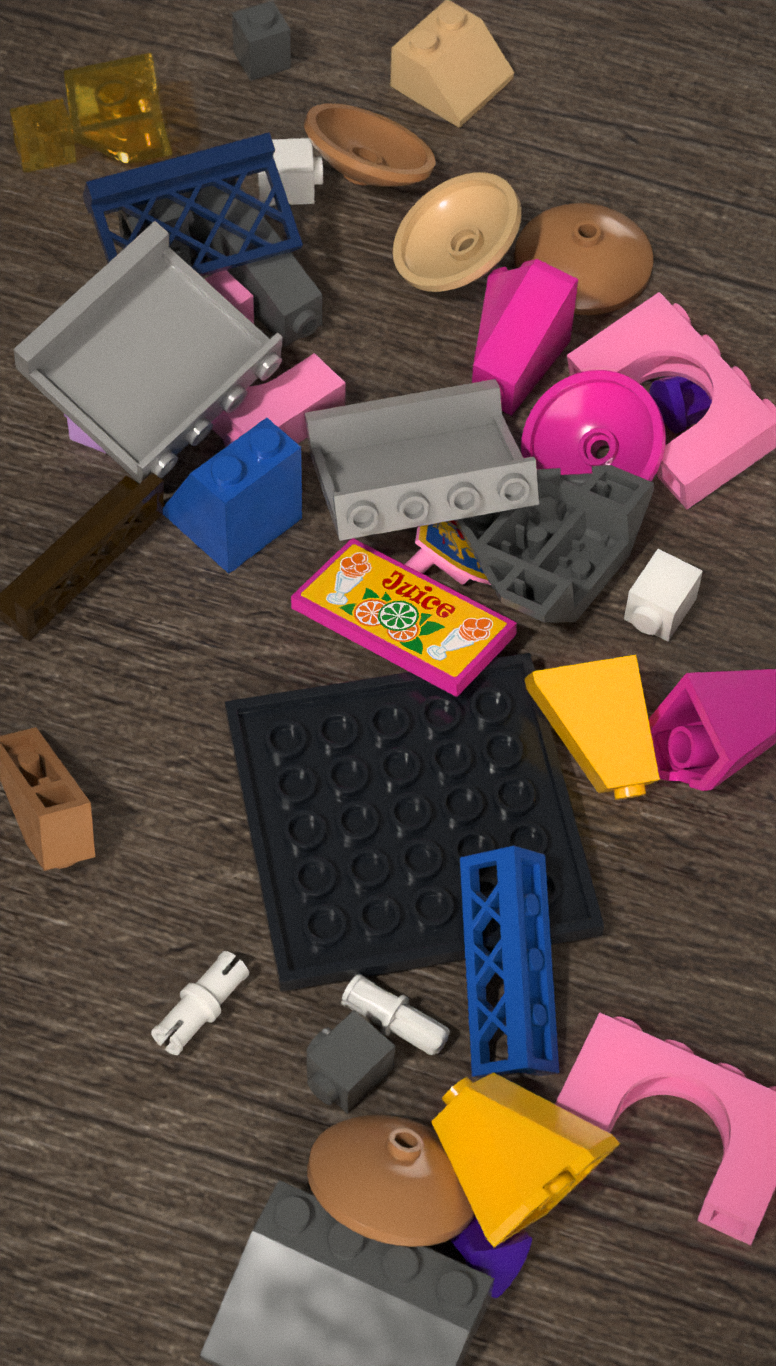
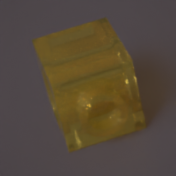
(43, 135)

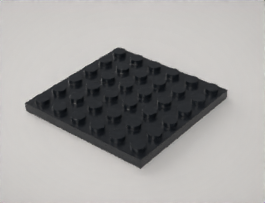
(375, 795)

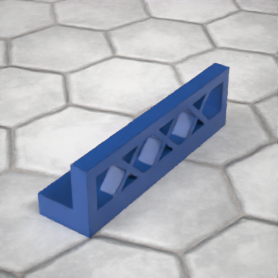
(526, 964)

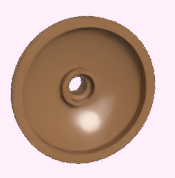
(368, 146)
(596, 247)
(388, 1181)

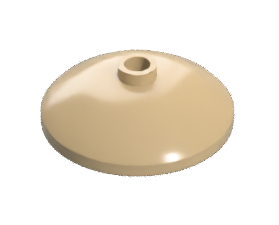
(457, 232)

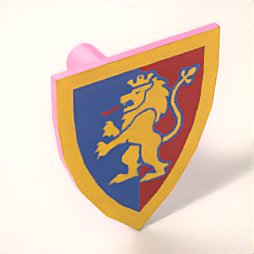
(448, 550)

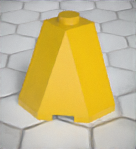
(601, 720)
(515, 1151)

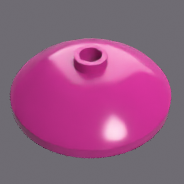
(594, 412)

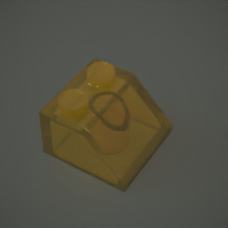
(119, 108)

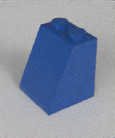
(241, 496)

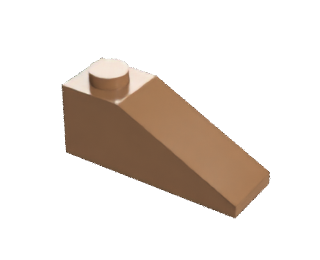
(45, 801)

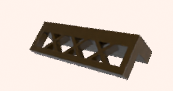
(81, 554)

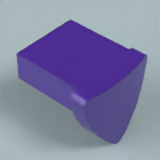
(680, 402)
(497, 1262)

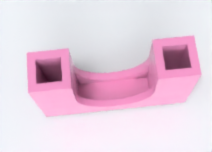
(661, 342)
(285, 399)
(627, 1065)

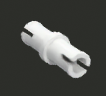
(200, 1003)

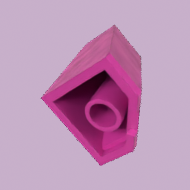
(523, 327)
(714, 725)

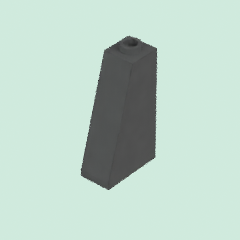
(281, 289)

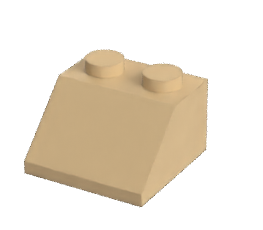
(450, 64)

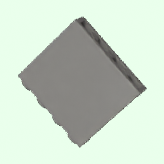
(147, 356)
(418, 460)

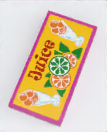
(404, 616)

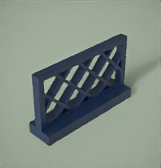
(191, 173)

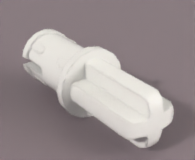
(395, 1015)

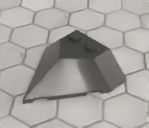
(567, 548)

